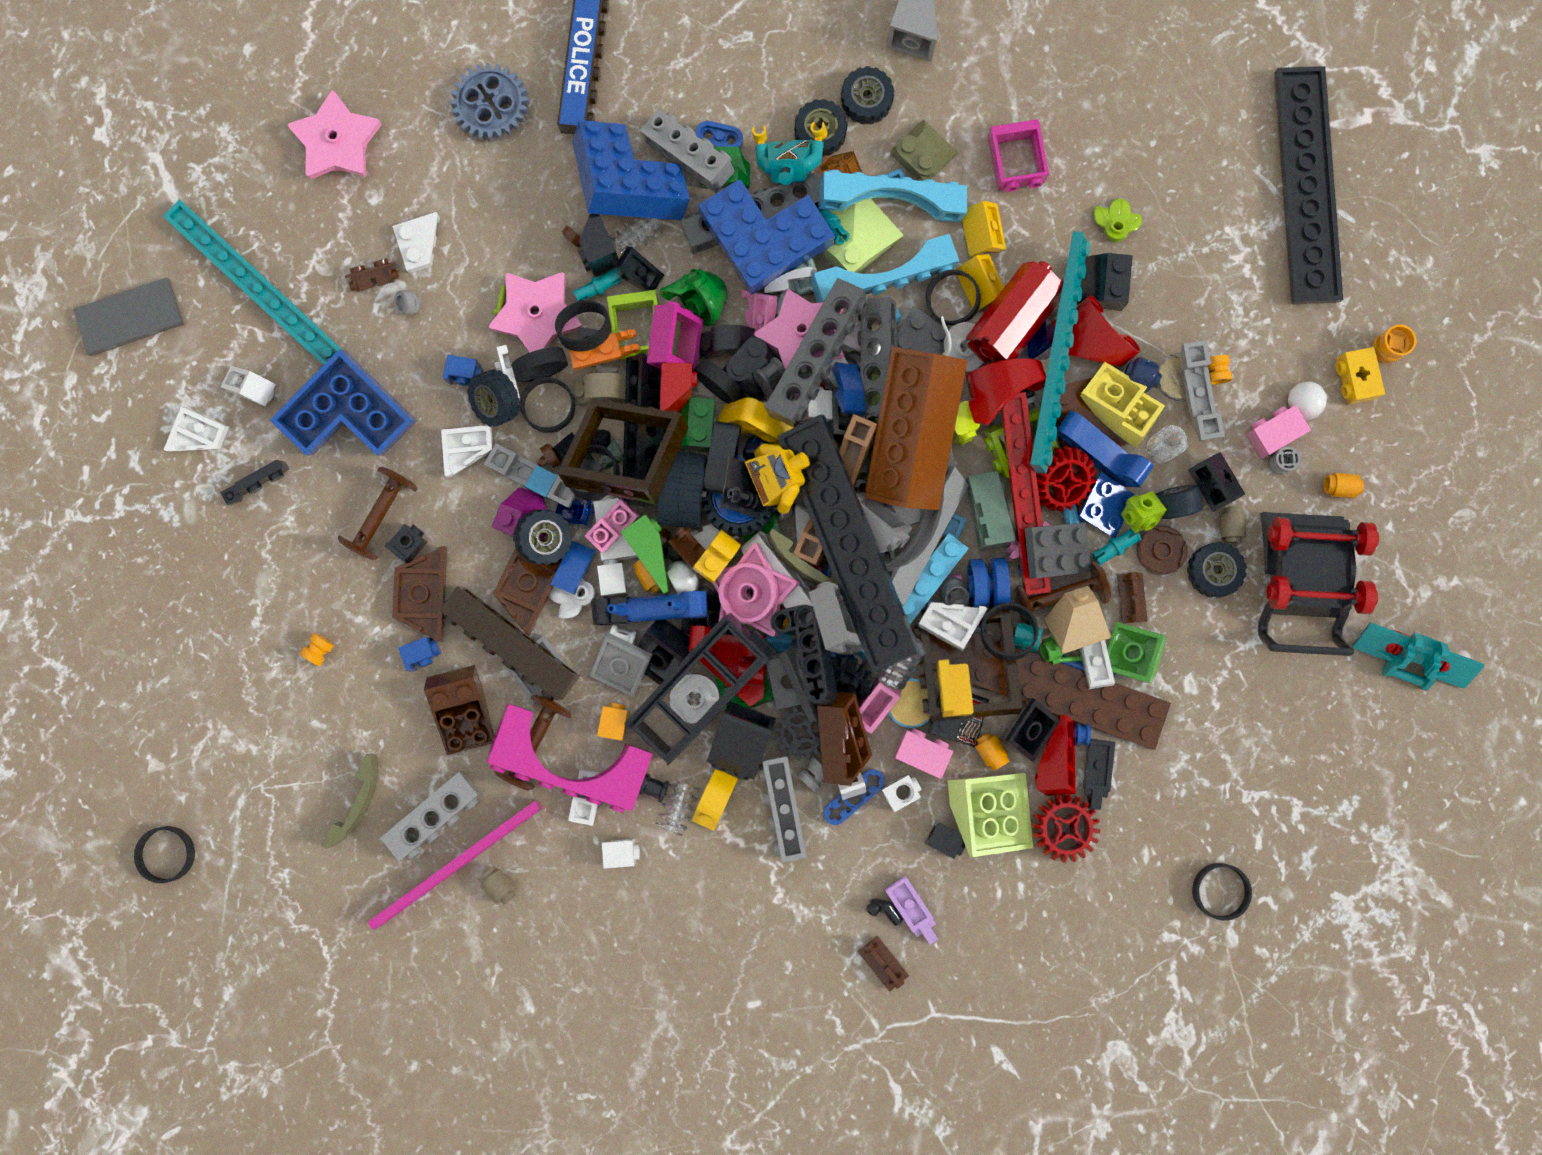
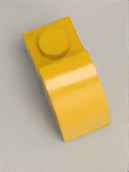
(717, 556)
(714, 799)

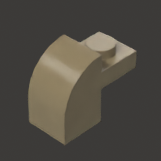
(599, 387)

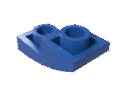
(850, 391)
(573, 567)

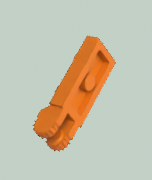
(606, 351)

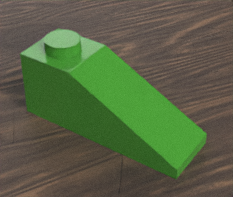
(648, 546)

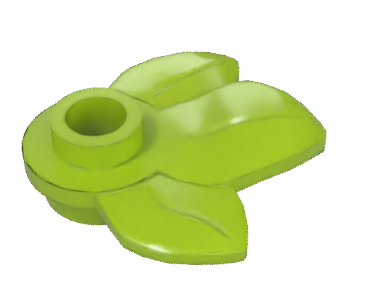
(1118, 217)

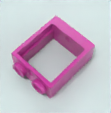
(1015, 132)
(663, 335)

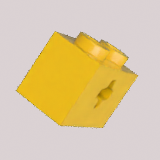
(1363, 364)

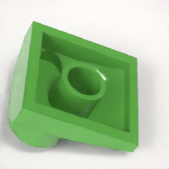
(1135, 652)

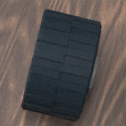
(683, 492)

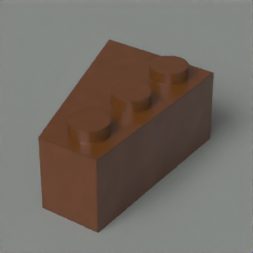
(842, 740)

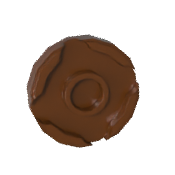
(1162, 550)

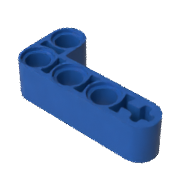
(1106, 455)

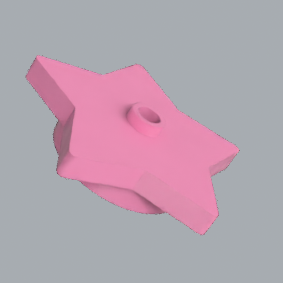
(335, 138)
(525, 297)
(790, 327)
(768, 585)

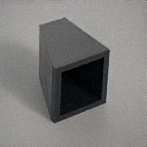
(740, 740)

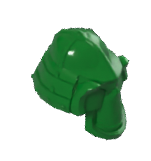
(700, 293)

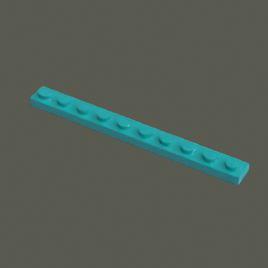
(251, 282)
(1059, 359)

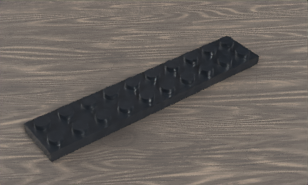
(1308, 185)
(850, 547)

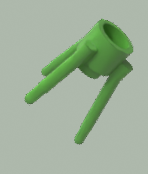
(1051, 653)

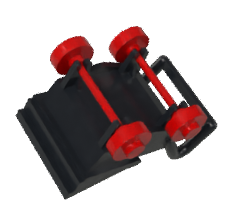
(1315, 574)

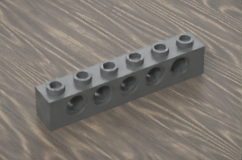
(702, 240)
(840, 296)
(885, 311)

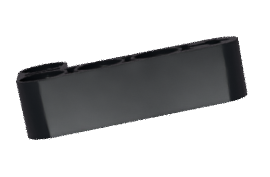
(809, 656)

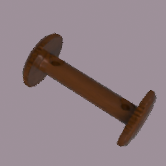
(377, 513)
(1098, 582)
(536, 734)

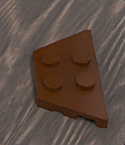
(525, 589)
(421, 593)

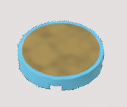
(908, 709)

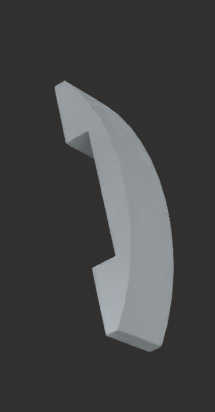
(1198, 391)
(519, 470)

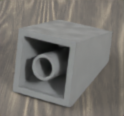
(914, 29)

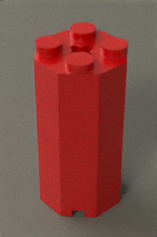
(1016, 313)

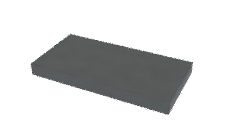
(128, 316)

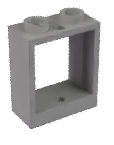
(885, 525)
(834, 620)

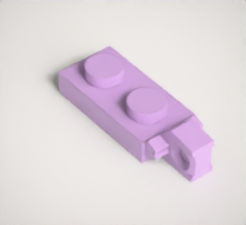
(912, 908)

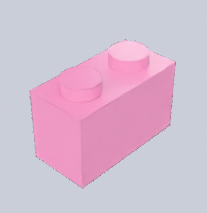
(1279, 431)
(877, 705)
(923, 753)

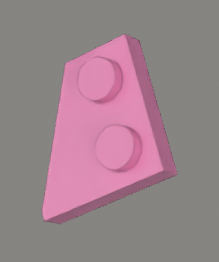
(761, 309)

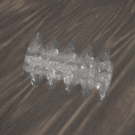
(636, 233)
(1167, 444)
(899, 673)
(677, 807)

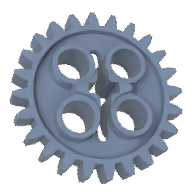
(470, 113)

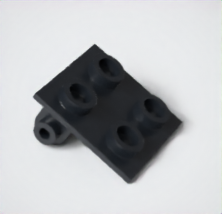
(739, 490)

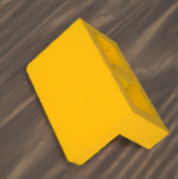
(983, 229)
(985, 275)
(954, 689)

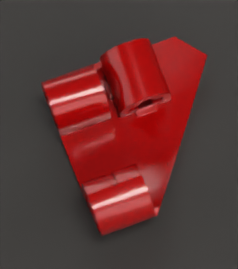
(1097, 338)
(999, 382)
(736, 659)

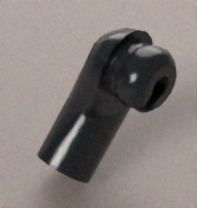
(877, 905)

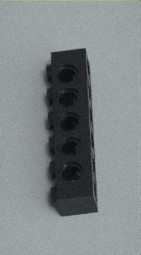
(640, 440)

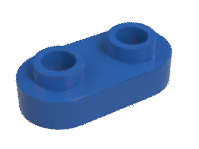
(720, 134)

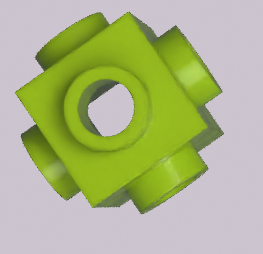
(1143, 511)

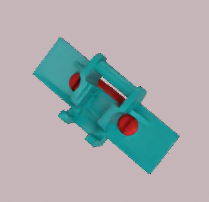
(1432, 654)

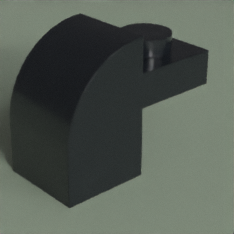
(724, 340)

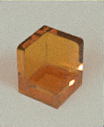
(843, 162)

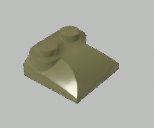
(923, 152)

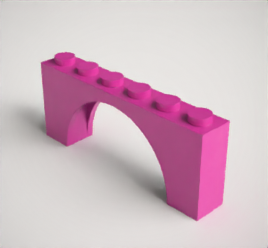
(615, 785)

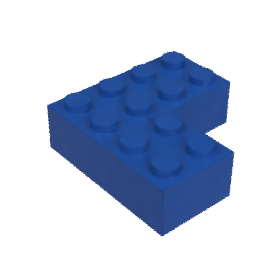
(618, 183)
(762, 247)
(339, 396)

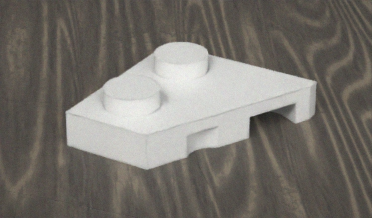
(417, 240)
(504, 365)
(195, 432)
(464, 447)
(952, 623)

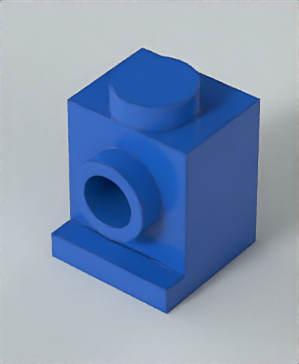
(461, 369)
(419, 653)

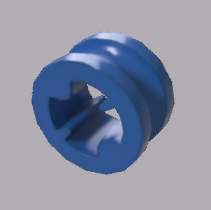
(1082, 734)

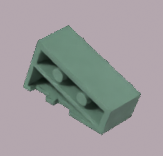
(990, 511)

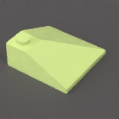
(869, 237)
(992, 813)

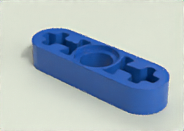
(844, 815)

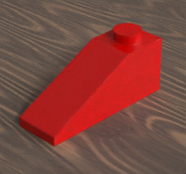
(1057, 764)

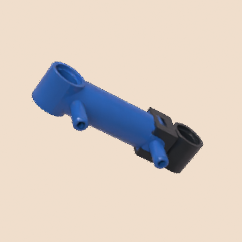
(649, 608)

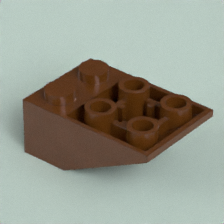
(459, 709)

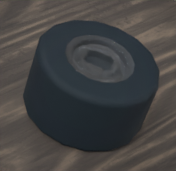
(1180, 501)

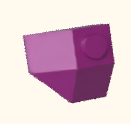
(513, 509)

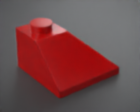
(676, 385)

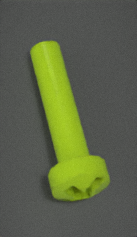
(500, 300)

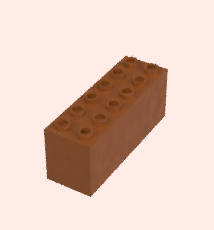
(915, 429)

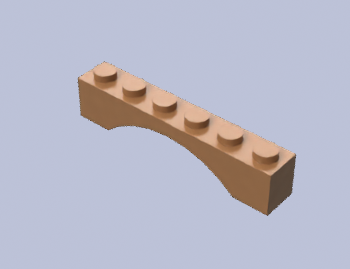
(854, 452)

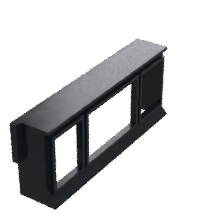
(753, 641)

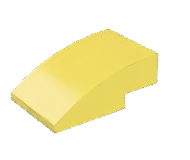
(1121, 404)

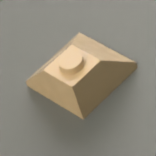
(1077, 620)

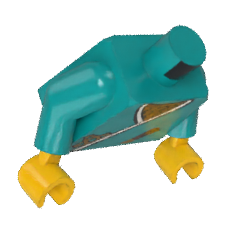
(789, 159)

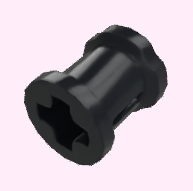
(654, 787)

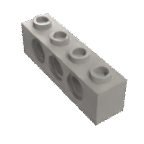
(398, 838)

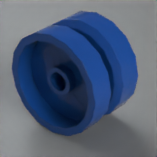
(988, 584)

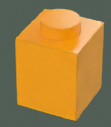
(613, 721)

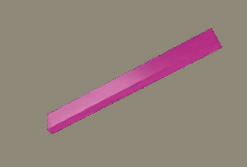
(455, 865)

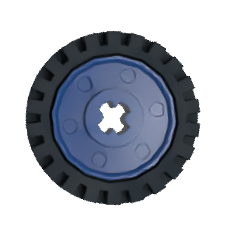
(730, 521)

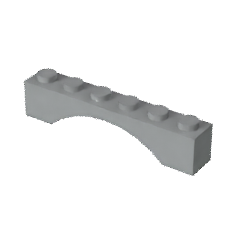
(909, 564)

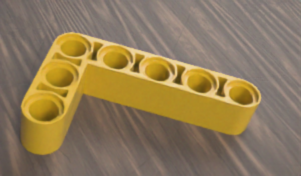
(754, 419)

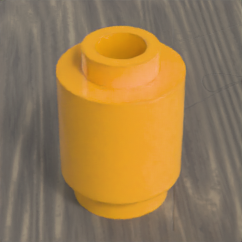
(1343, 485)
(645, 578)
(992, 751)

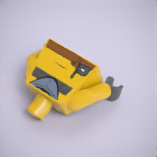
(777, 476)

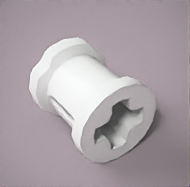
(624, 634)

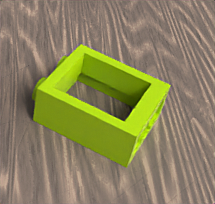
(630, 302)
(993, 443)

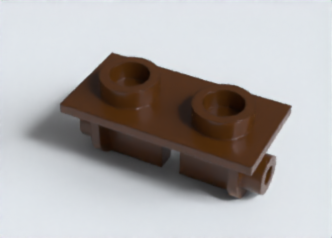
(362, 277)
(687, 547)
(1132, 597)
(883, 964)

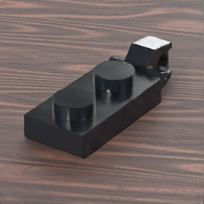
(254, 481)
(1098, 771)

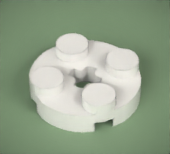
(680, 696)

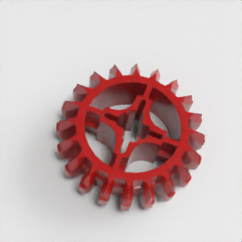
(1067, 486)
(1057, 836)

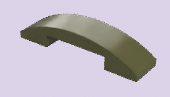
(781, 547)
(368, 773)

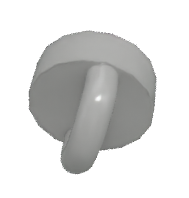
(406, 302)

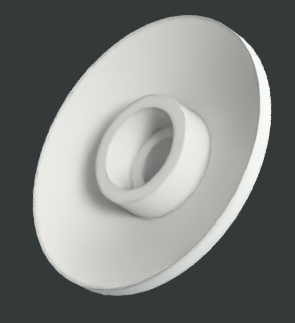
(958, 336)

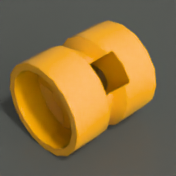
(1394, 343)

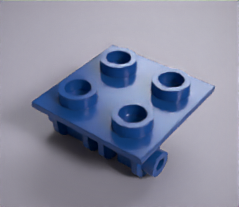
(1105, 505)

